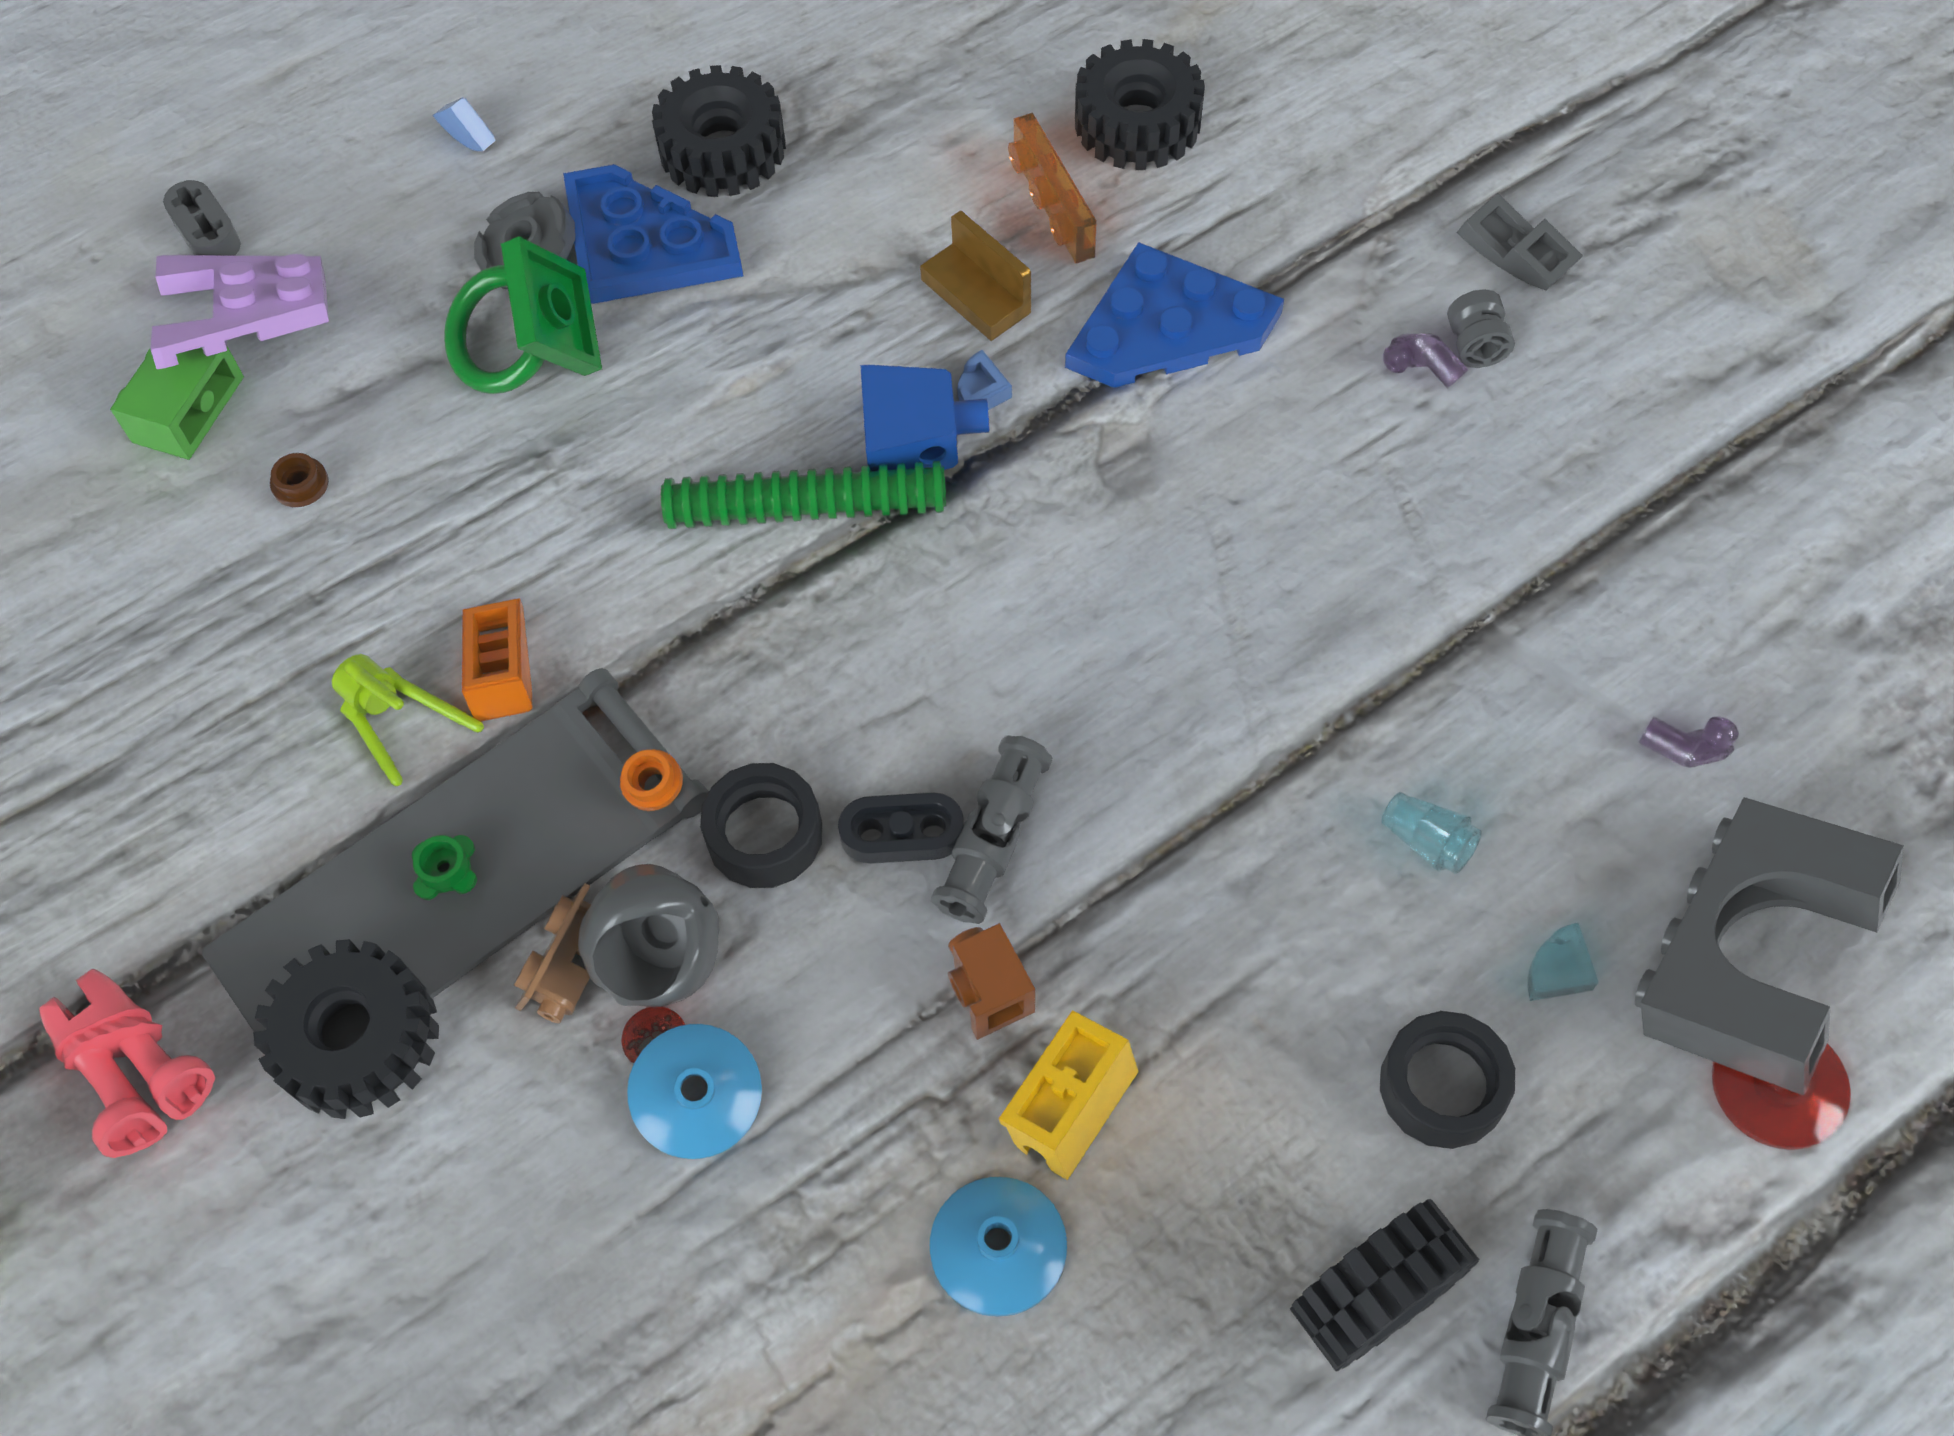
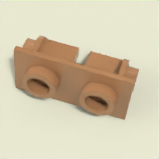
(552, 976)

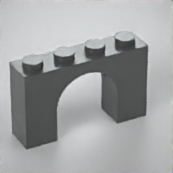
(1760, 863)

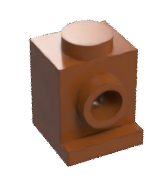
(990, 979)

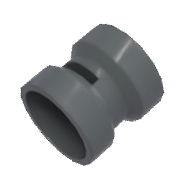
(1480, 328)

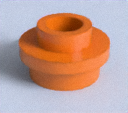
(640, 768)

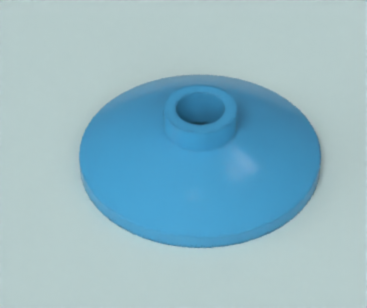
(701, 1126)
(1004, 1279)

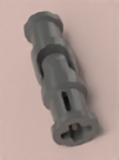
(987, 848)
(1544, 1312)

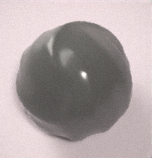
(649, 937)

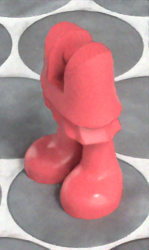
(116, 1029)

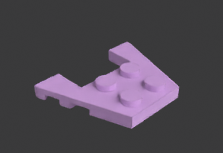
(248, 297)

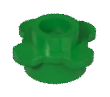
(433, 853)

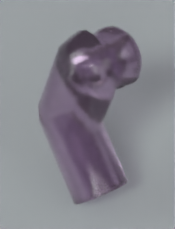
(1424, 351)
(1695, 747)

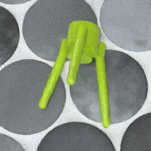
(372, 691)

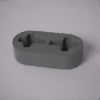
(209, 218)

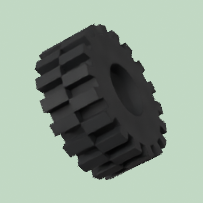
(1139, 78)
(713, 105)
(377, 1060)
(1383, 1284)

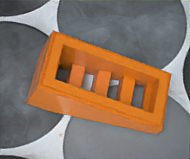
(501, 691)

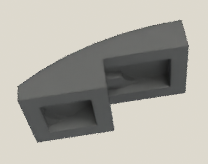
(1511, 243)

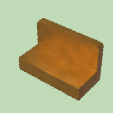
(980, 278)

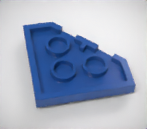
(644, 237)
(1170, 319)

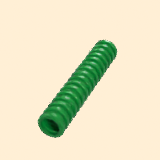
(803, 495)

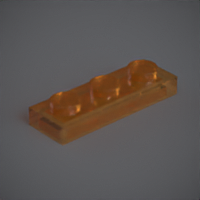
(1053, 188)

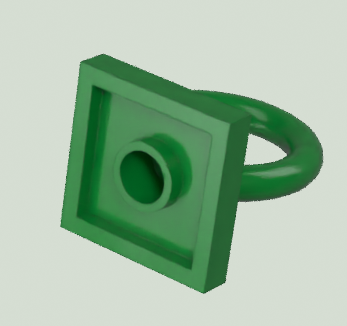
(548, 314)

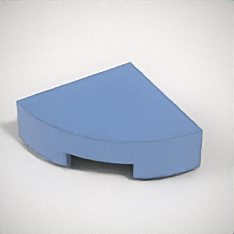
(465, 125)
(983, 381)

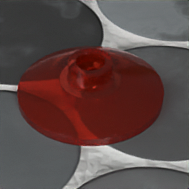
(1783, 1116)

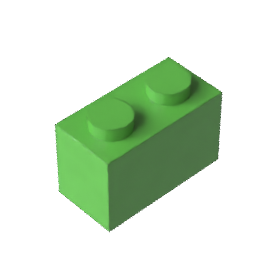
(176, 404)

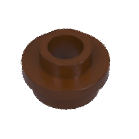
(298, 480)

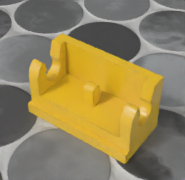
(1070, 1093)

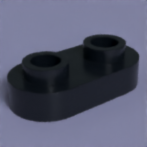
(902, 824)

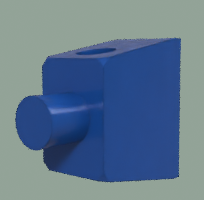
(914, 416)

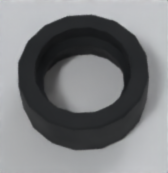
(745, 785)
(1468, 1036)

